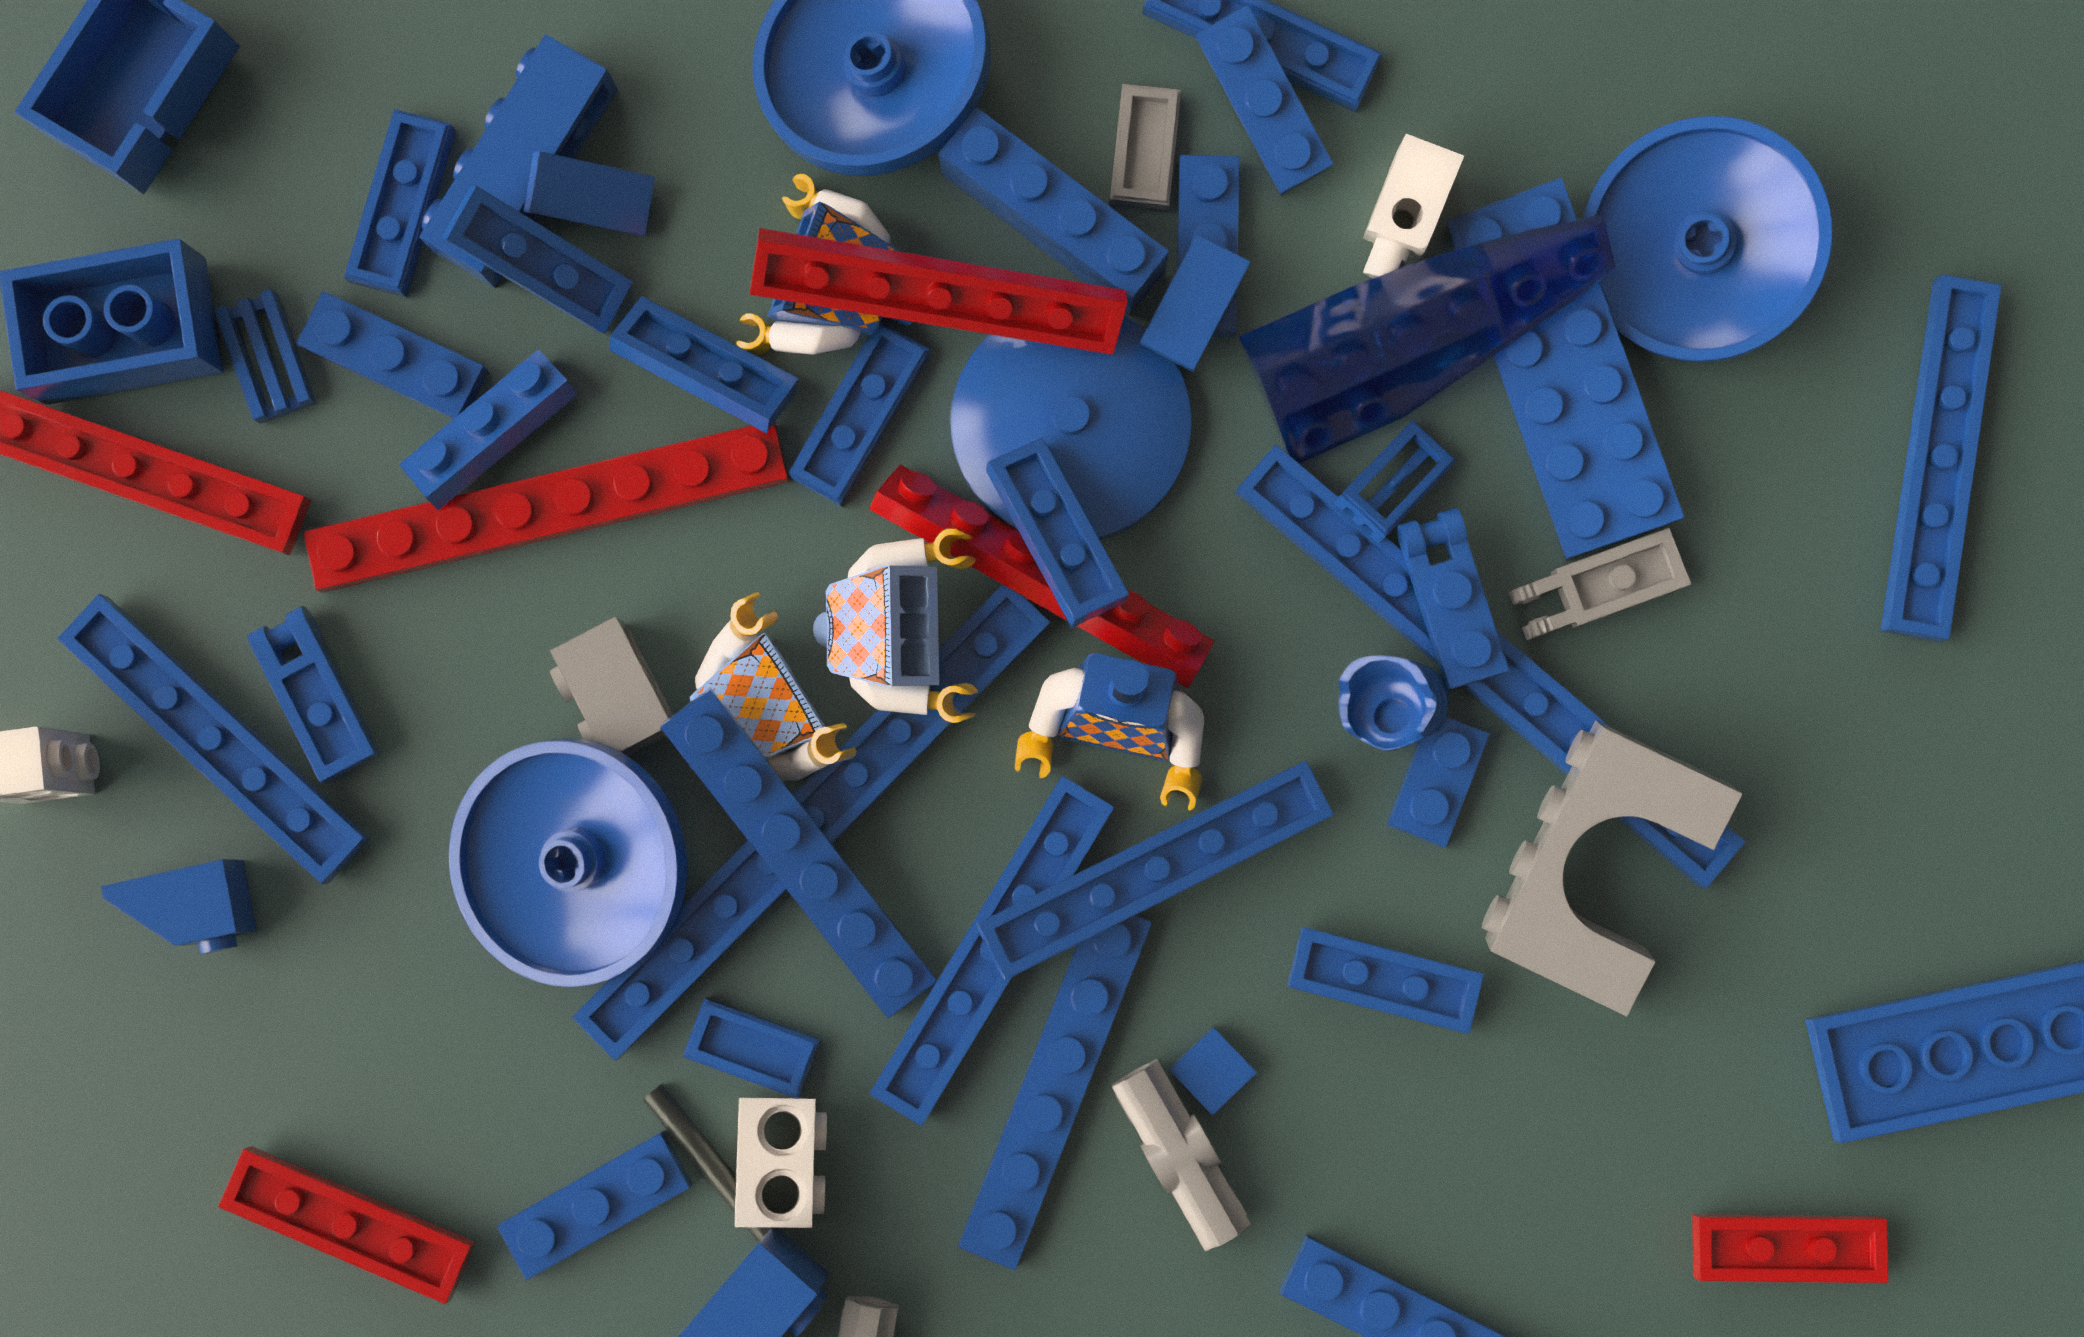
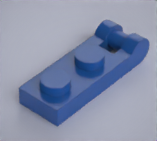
(1452, 601)
(313, 696)

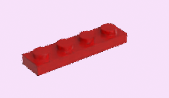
(347, 1224)

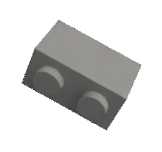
(611, 687)

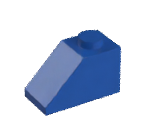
(190, 904)

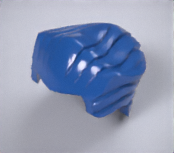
(1391, 701)

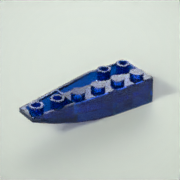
(1415, 331)

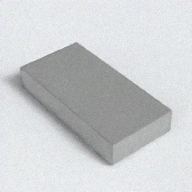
(1145, 147)

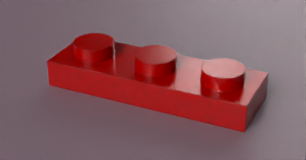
(1790, 1248)

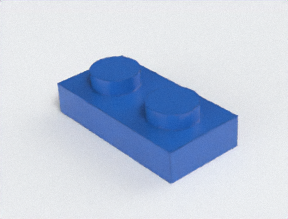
(1438, 782)

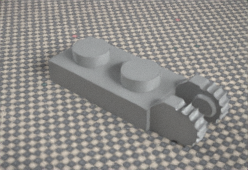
(1607, 582)

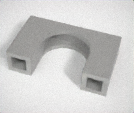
(1607, 780)

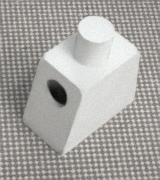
(1415, 184)

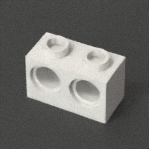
(46, 765)
(760, 1162)

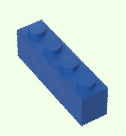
(548, 111)
(1051, 209)

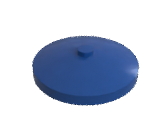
(870, 79)
(1711, 238)
(1108, 420)
(567, 862)

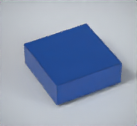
(1212, 1070)

